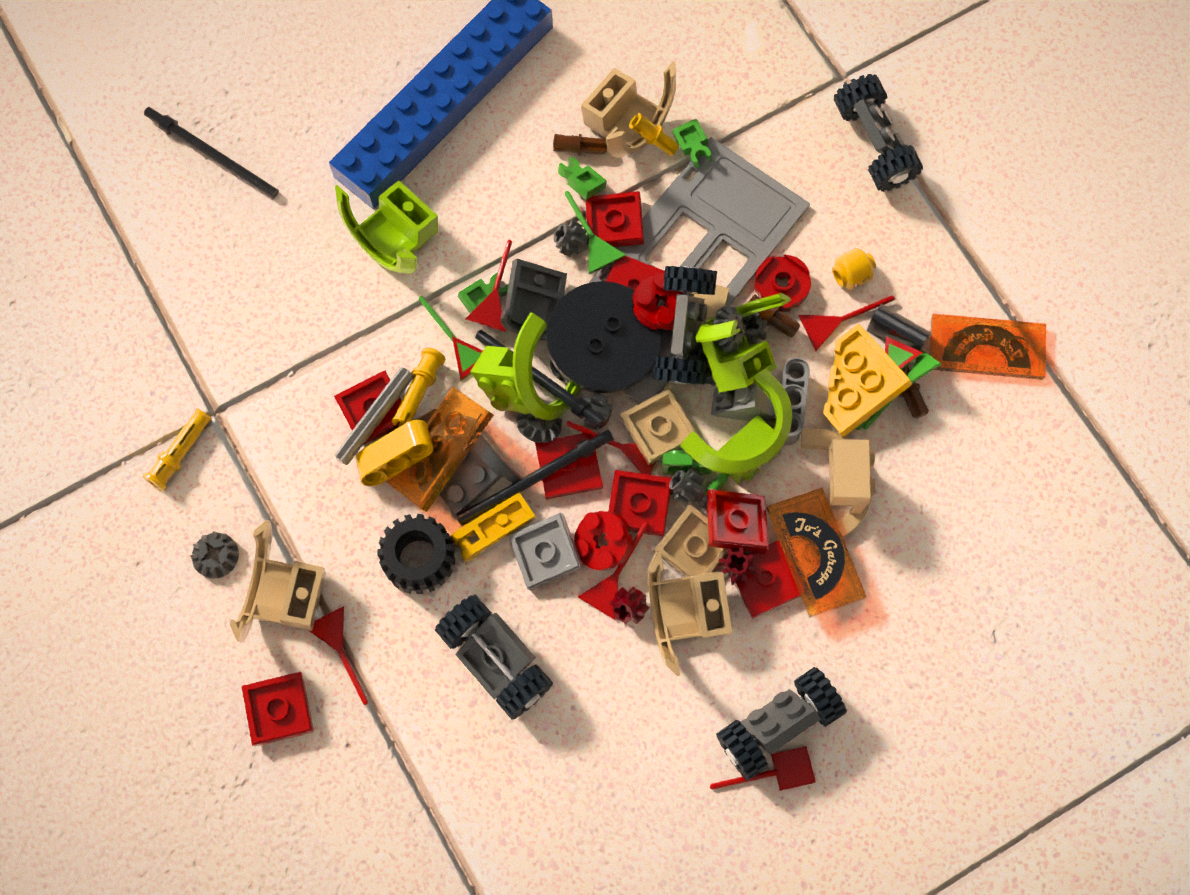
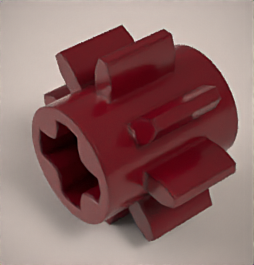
(740, 558)
(629, 605)

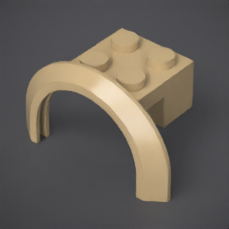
(615, 104)
(849, 473)
(279, 590)
(686, 608)

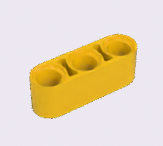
(394, 453)

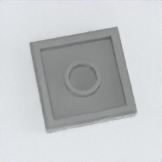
(545, 551)

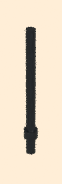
(170, 126)
(578, 405)
(584, 449)

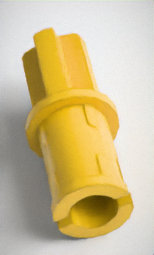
(653, 134)

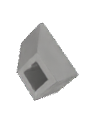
(742, 404)

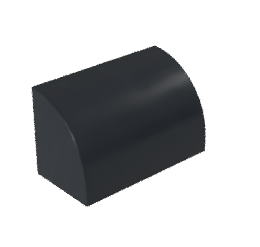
(895, 326)

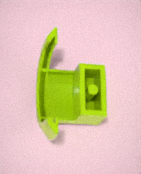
(393, 230)
(738, 368)
(508, 375)
(753, 443)

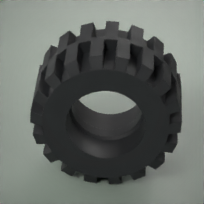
(405, 533)

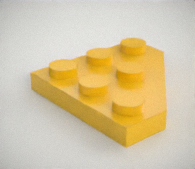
(860, 381)

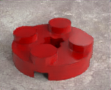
(781, 267)
(645, 303)
(616, 533)

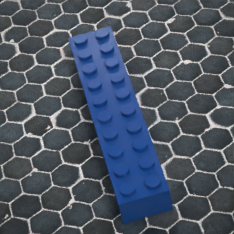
(440, 97)

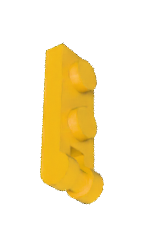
(493, 526)

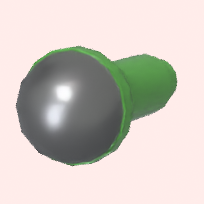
(717, 483)

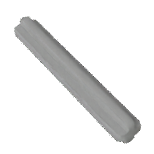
(373, 416)

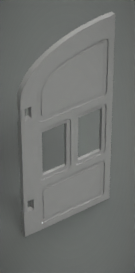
(735, 207)

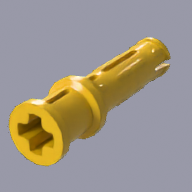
(423, 378)
(169, 461)

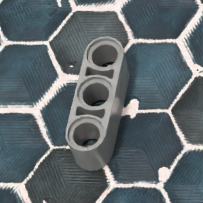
(797, 389)

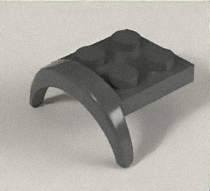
(531, 290)
(475, 475)

